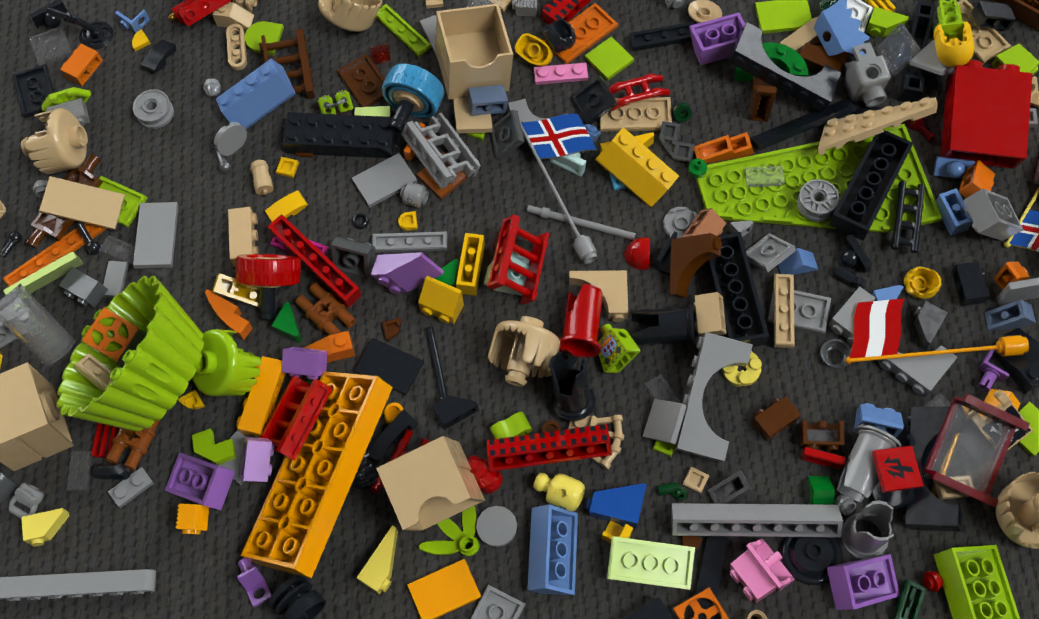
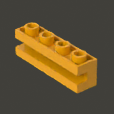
(262, 398)

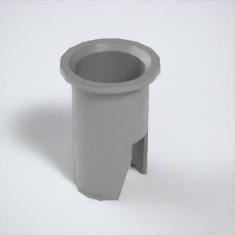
(859, 472)
(864, 544)

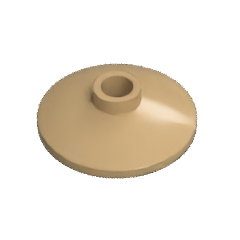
(704, 11)

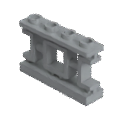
(432, 158)

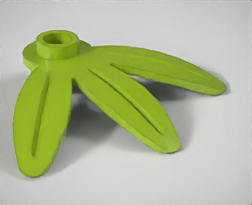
(459, 538)

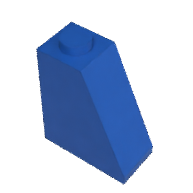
(618, 504)

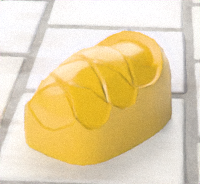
(534, 50)

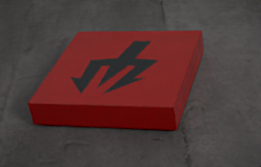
(897, 469)

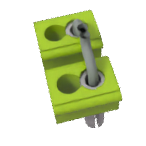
(341, 97)

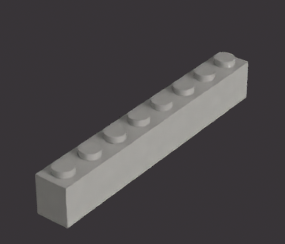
(756, 520)

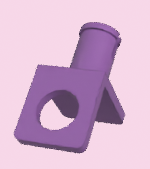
(991, 373)
(252, 581)

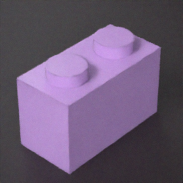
(256, 459)

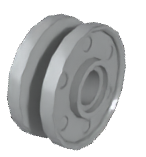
(153, 109)
(822, 191)

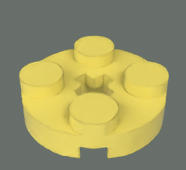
(746, 377)

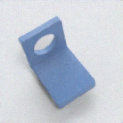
(133, 24)

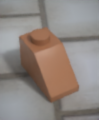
(706, 222)

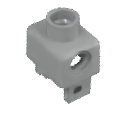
(859, 84)

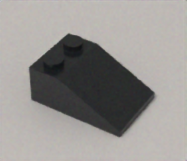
(1022, 368)

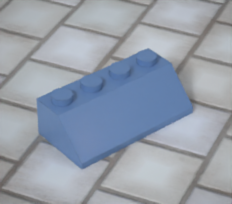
(256, 94)
(552, 550)

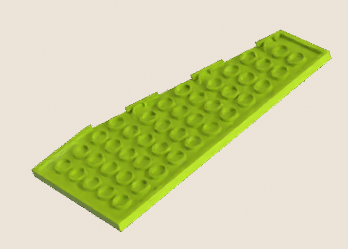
(727, 194)

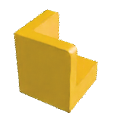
(616, 530)

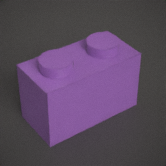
(304, 362)

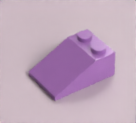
(404, 271)
(200, 481)
(863, 582)

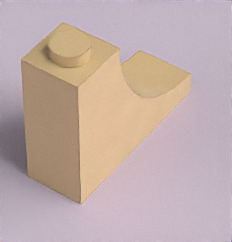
(613, 286)

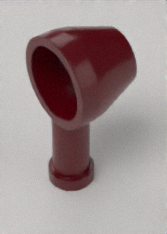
(919, 125)

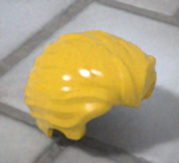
(922, 282)

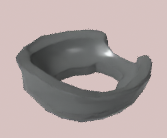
(835, 344)

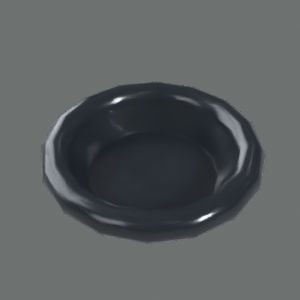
(810, 556)

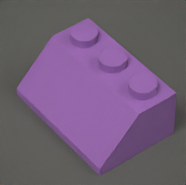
(716, 37)

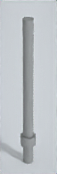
(546, 213)

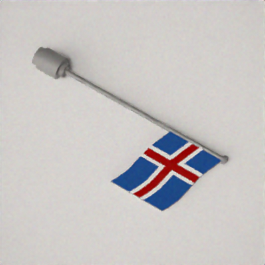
(555, 139)

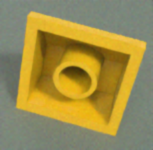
(440, 300)

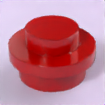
(932, 581)

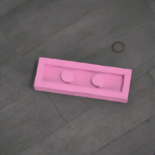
(560, 73)

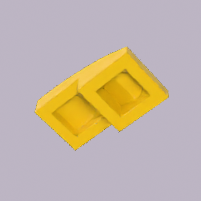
(287, 206)

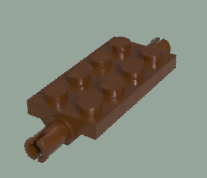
(56, 226)

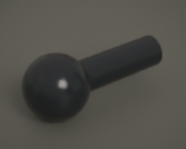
(92, 247)

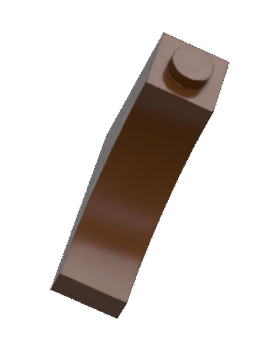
(817, 57)
(761, 100)
(687, 257)

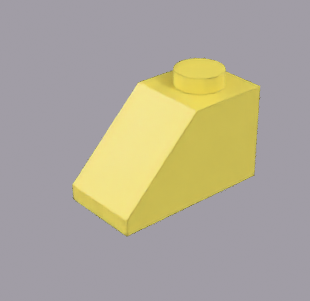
(42, 526)

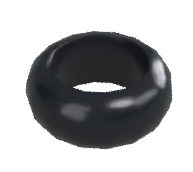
(360, 226)

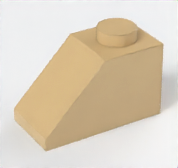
(233, 14)

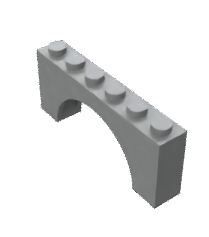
(917, 371)
(695, 434)

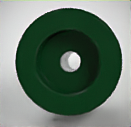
(682, 112)

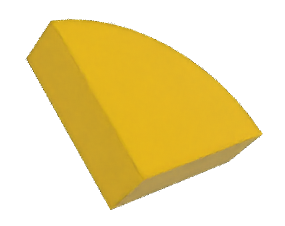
(140, 40)
(191, 400)

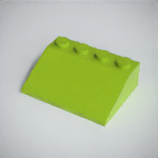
(976, 583)

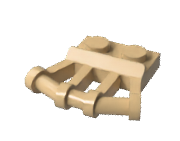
(617, 435)

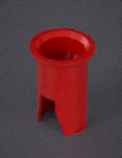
(582, 322)

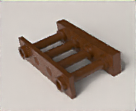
(301, 56)

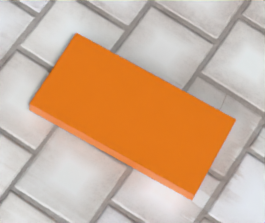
(589, 28)

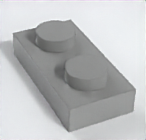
(131, 487)

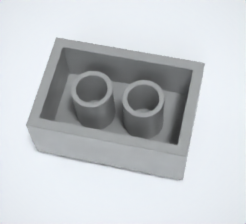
(992, 215)

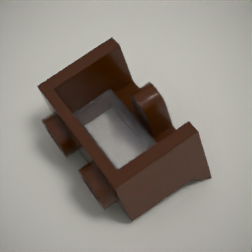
(822, 435)

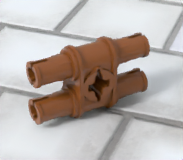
(328, 302)
(137, 445)

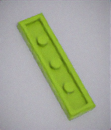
(403, 30)

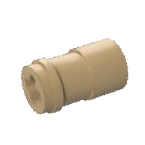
(261, 177)

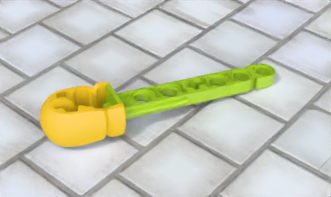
(952, 36)

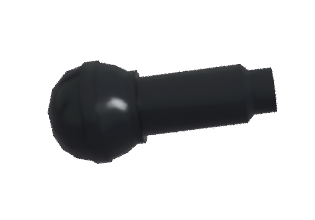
(14, 238)

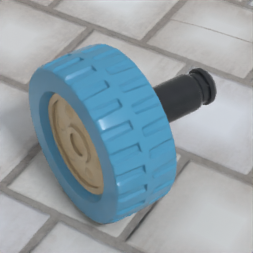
(411, 93)

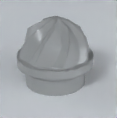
(212, 87)
(39, 188)
(846, 504)

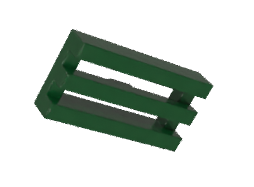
(902, 599)

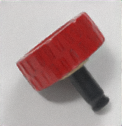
(268, 273)

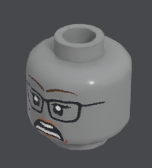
(414, 195)

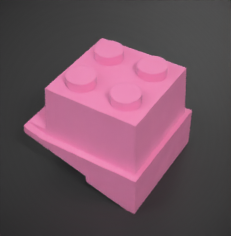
(760, 571)

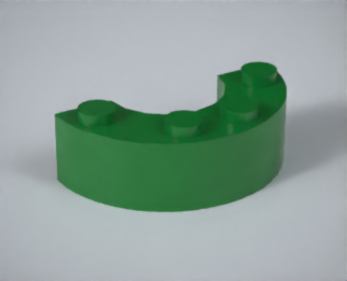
(781, 56)

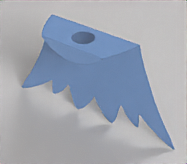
(842, 28)

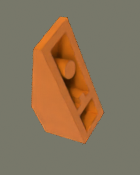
(337, 346)

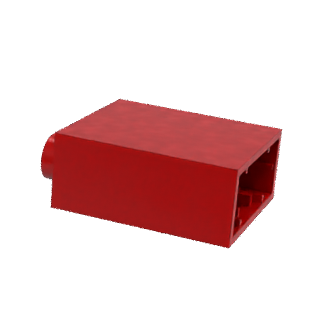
(987, 114)

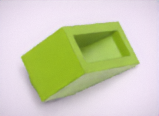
(884, 22)

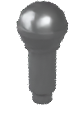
(224, 165)

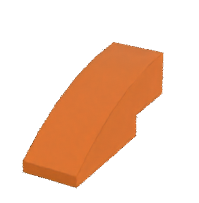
(724, 148)
(229, 315)

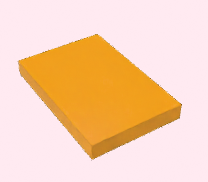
(444, 590)

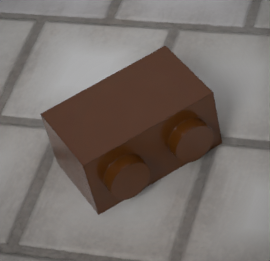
(776, 418)

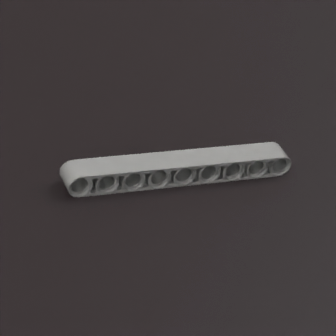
(77, 584)

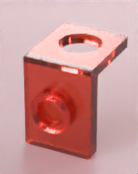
(380, 53)

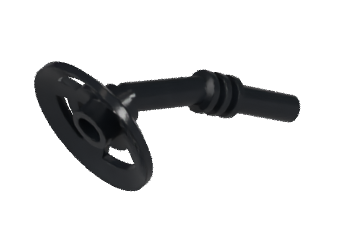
(94, 32)

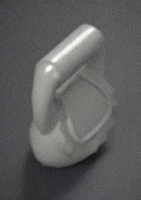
(28, 496)

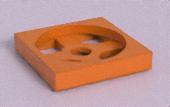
(88, 338)
(710, 612)

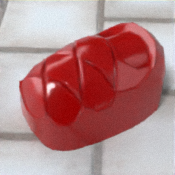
(487, 480)

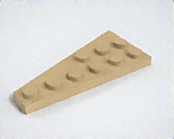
(870, 123)

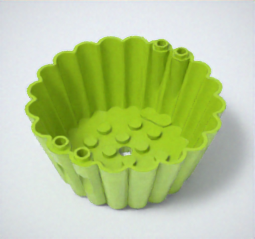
(151, 374)

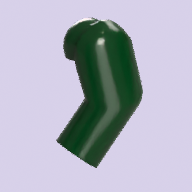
(673, 489)

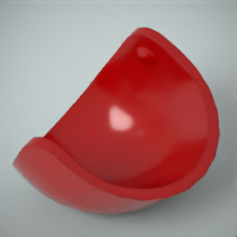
(638, 253)

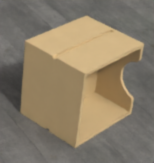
(473, 49)
(29, 418)
(430, 484)

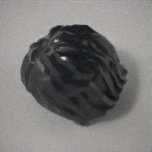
(559, 35)
(366, 473)

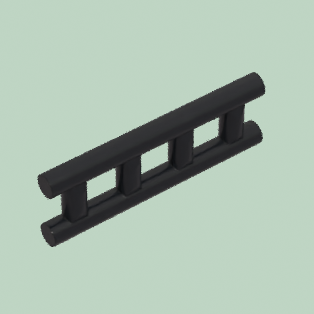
(899, 223)

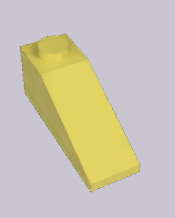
(379, 567)

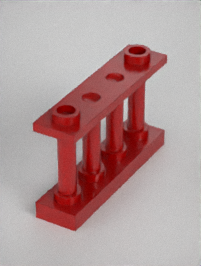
(193, 10)
(502, 259)
(303, 420)

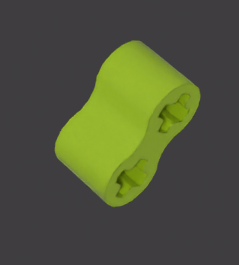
(513, 426)

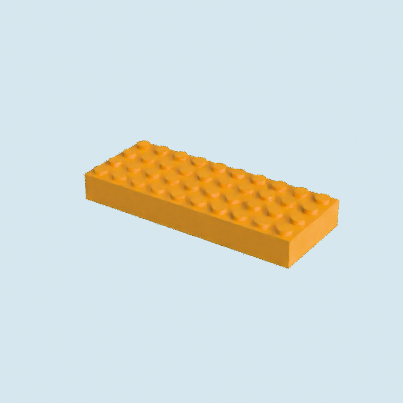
(313, 487)

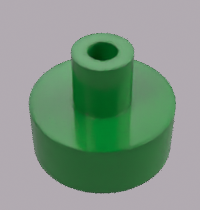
(697, 168)

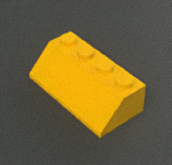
(637, 167)

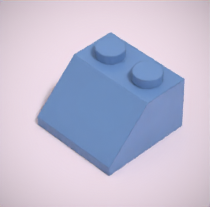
(884, 419)

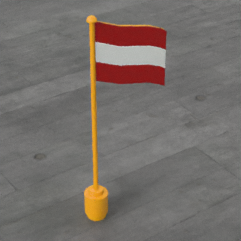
(879, 333)

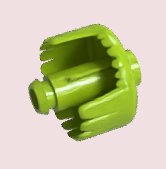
(224, 367)

